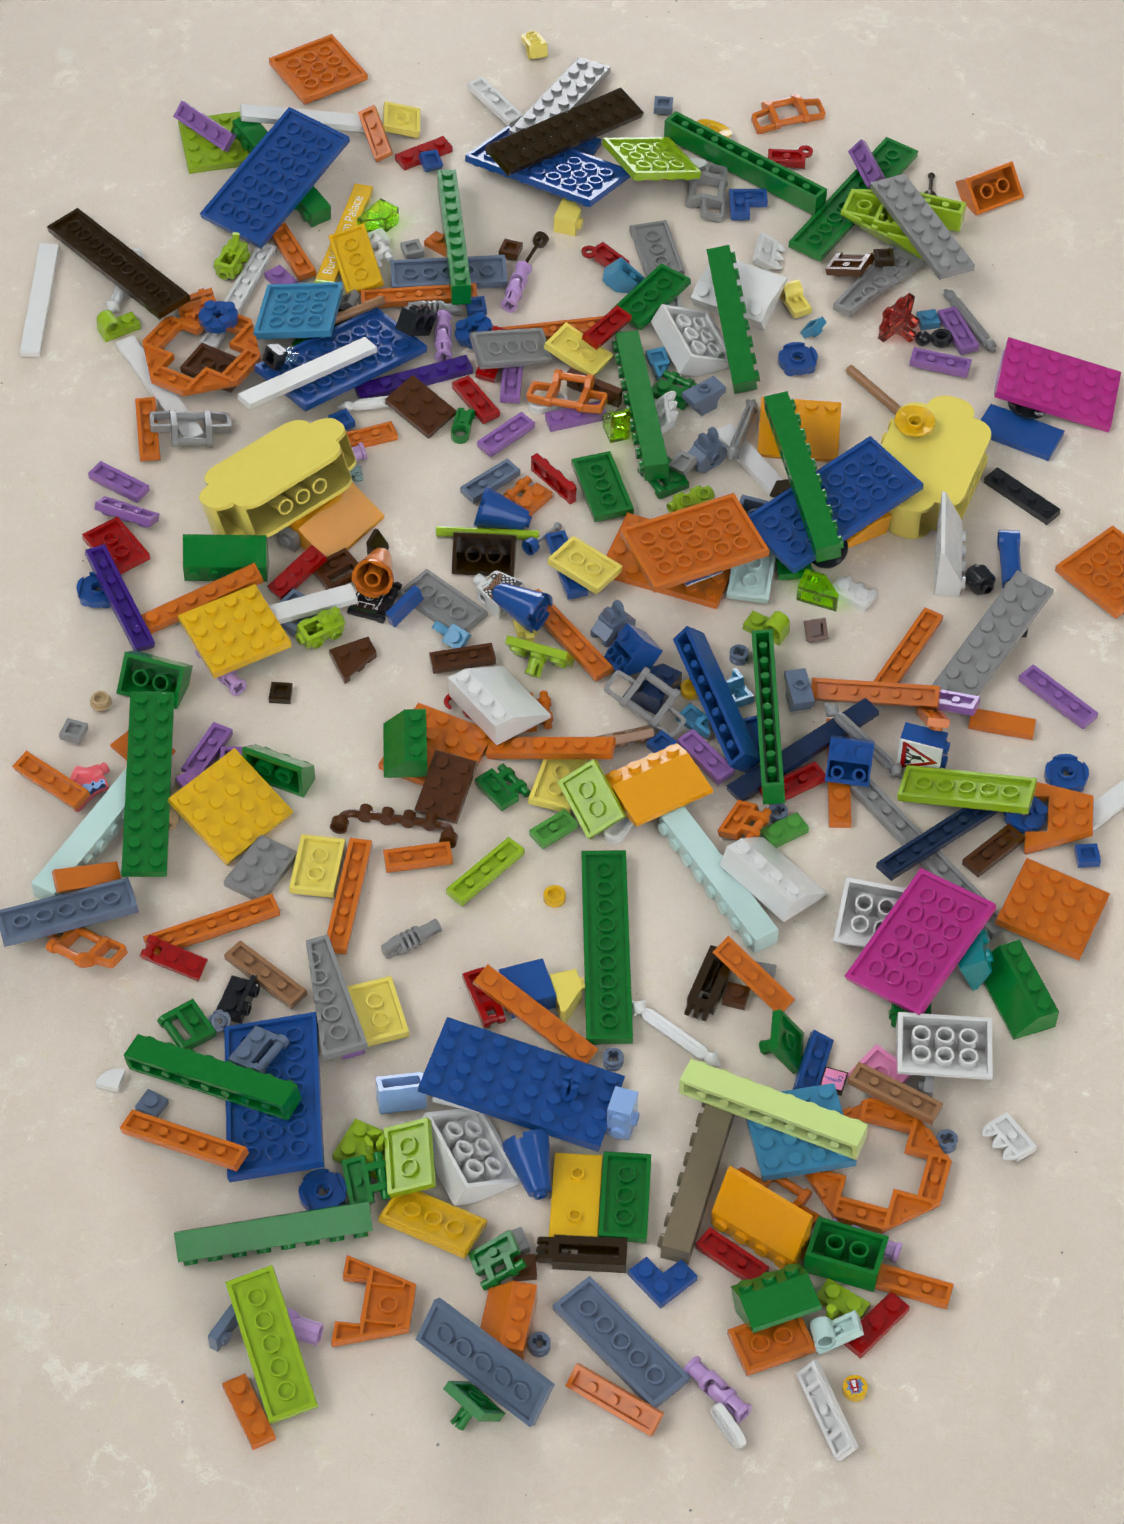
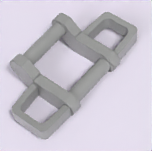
(705, 200)
(206, 416)
(626, 700)

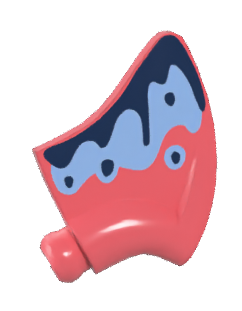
(92, 779)

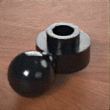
(939, 338)

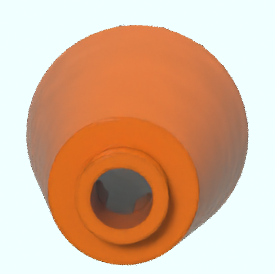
(374, 574)

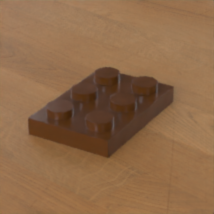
(208, 357)
(420, 406)
(446, 786)

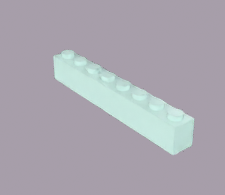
(87, 839)
(730, 896)

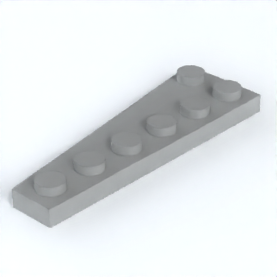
(876, 281)
(336, 1015)

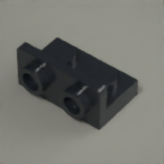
(239, 997)

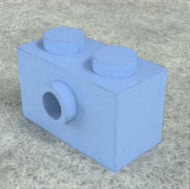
(399, 1093)
(622, 1113)

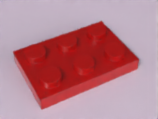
(120, 542)

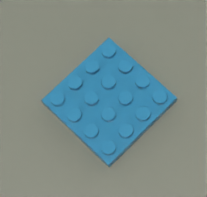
(299, 310)
(788, 1156)

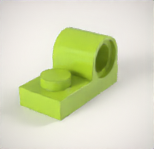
(113, 327)
(777, 621)

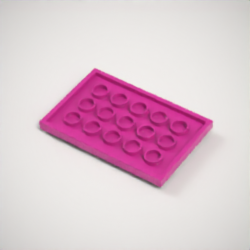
(1058, 384)
(920, 942)

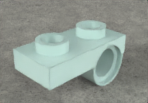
(832, 1333)

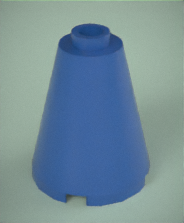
(500, 512)
(523, 605)
(531, 1161)

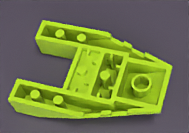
(869, 214)

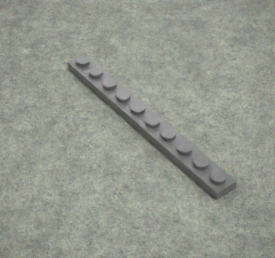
(904, 831)

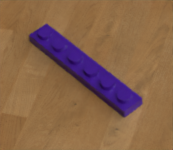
(426, 374)
(119, 598)

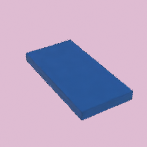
(1022, 433)

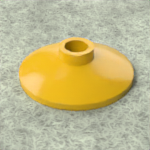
(716, 126)
(914, 421)

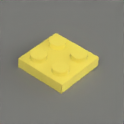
(401, 119)

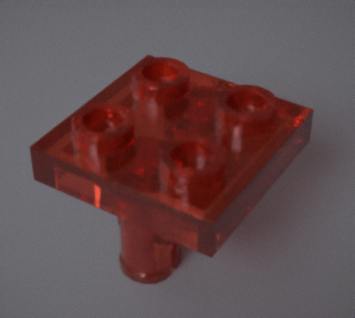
(897, 318)

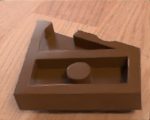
(352, 657)

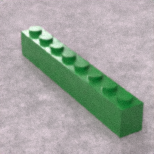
(313, 207)
(732, 320)
(213, 1076)
(273, 1231)

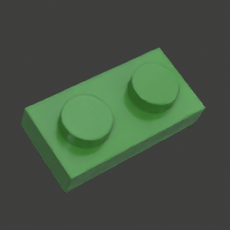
(553, 829)
(785, 830)

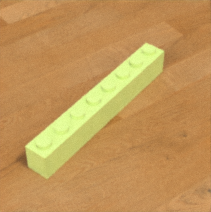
(773, 1108)

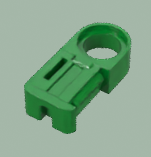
(462, 423)

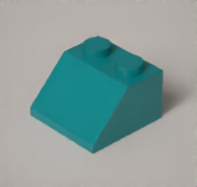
(977, 961)

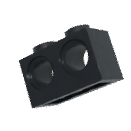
(416, 320)

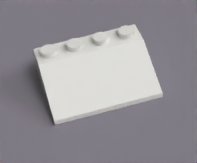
(759, 288)
(691, 340)
(949, 550)
(496, 702)
(771, 877)
(863, 910)
(944, 1046)
(469, 1156)

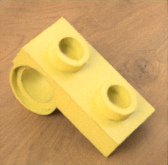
(535, 45)
(794, 300)

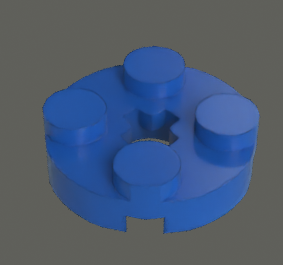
(227, 316)
(475, 322)
(793, 367)
(87, 596)
(1066, 762)
(1030, 822)
(323, 1179)

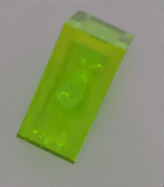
(380, 215)
(617, 424)
(817, 590)

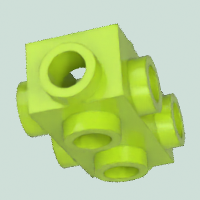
(232, 258)
(697, 495)
(321, 627)

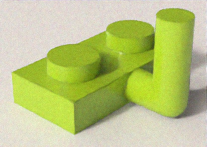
(840, 1300)

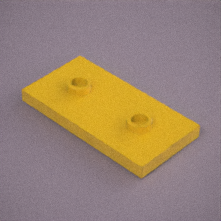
(356, 259)
(575, 1195)
(434, 1222)

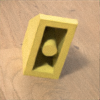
(568, 218)
(568, 992)

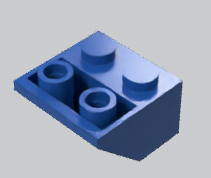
(632, 651)
(849, 760)

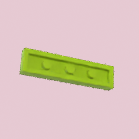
(485, 871)

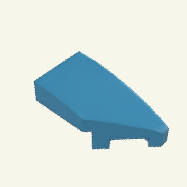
(658, 361)
(738, 689)
(695, 720)

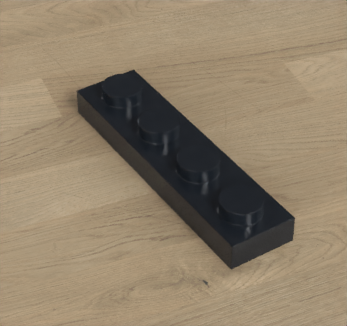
(1022, 496)

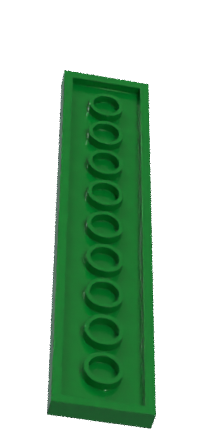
(827, 225)
(148, 785)
(606, 947)

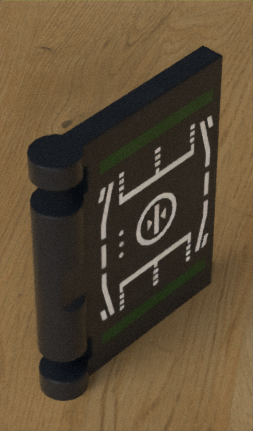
(372, 607)

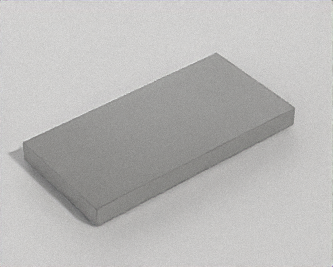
(655, 246)
(510, 348)
(445, 602)

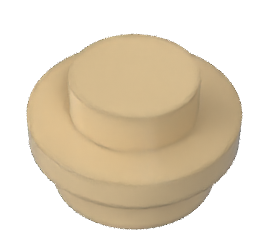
(100, 701)

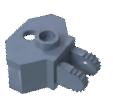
(708, 449)
(610, 623)

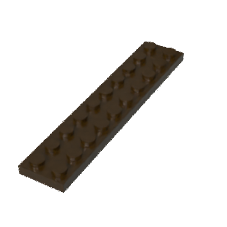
(563, 131)
(119, 263)

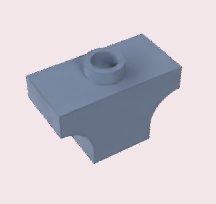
(705, 395)
(798, 690)

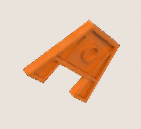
(1068, 818)
(385, 1307)

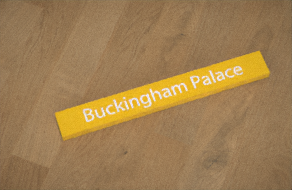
(354, 208)

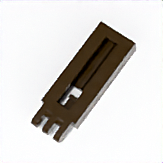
(711, 979)
(594, 1253)

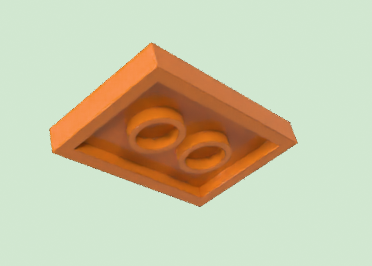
(771, 1346)

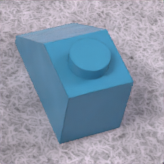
(621, 276)

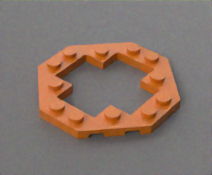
(207, 379)
(903, 1205)

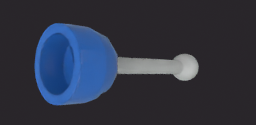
(531, 545)

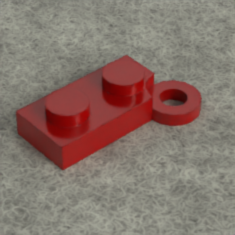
(790, 158)
(602, 254)

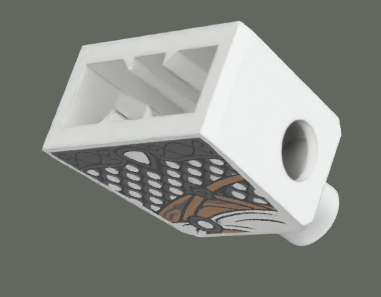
(485, 587)

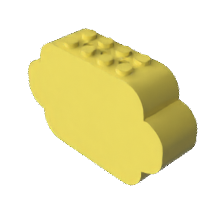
(944, 461)
(278, 478)

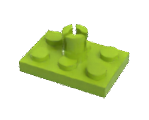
(538, 655)
(591, 799)
(360, 1140)
(409, 1157)

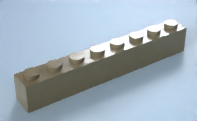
(695, 1184)

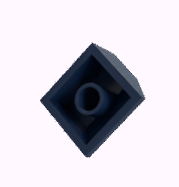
(651, 697)

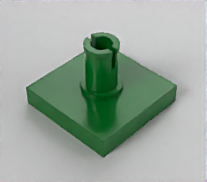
(785, 1041)
(472, 1404)

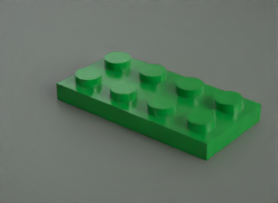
(656, 289)
(602, 486)
(625, 1196)

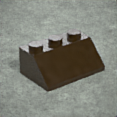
(483, 553)

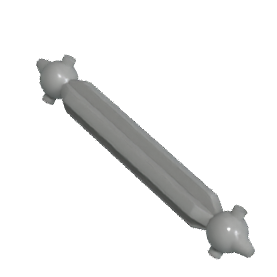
(973, 324)
(742, 429)
(855, 732)

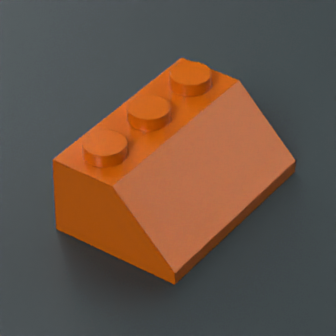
(990, 188)
(510, 1314)

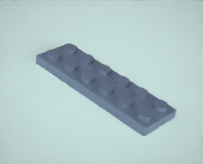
(484, 271)
(67, 911)
(621, 1343)
(485, 1362)

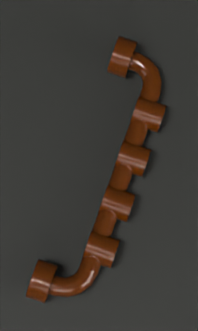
(387, 816)

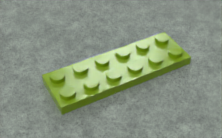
(967, 789)
(271, 1344)

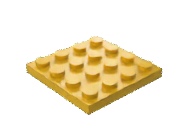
(234, 631)
(230, 806)

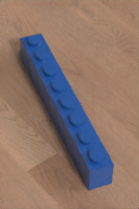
(717, 700)

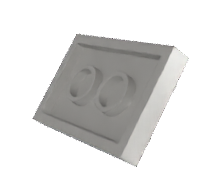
(260, 868)

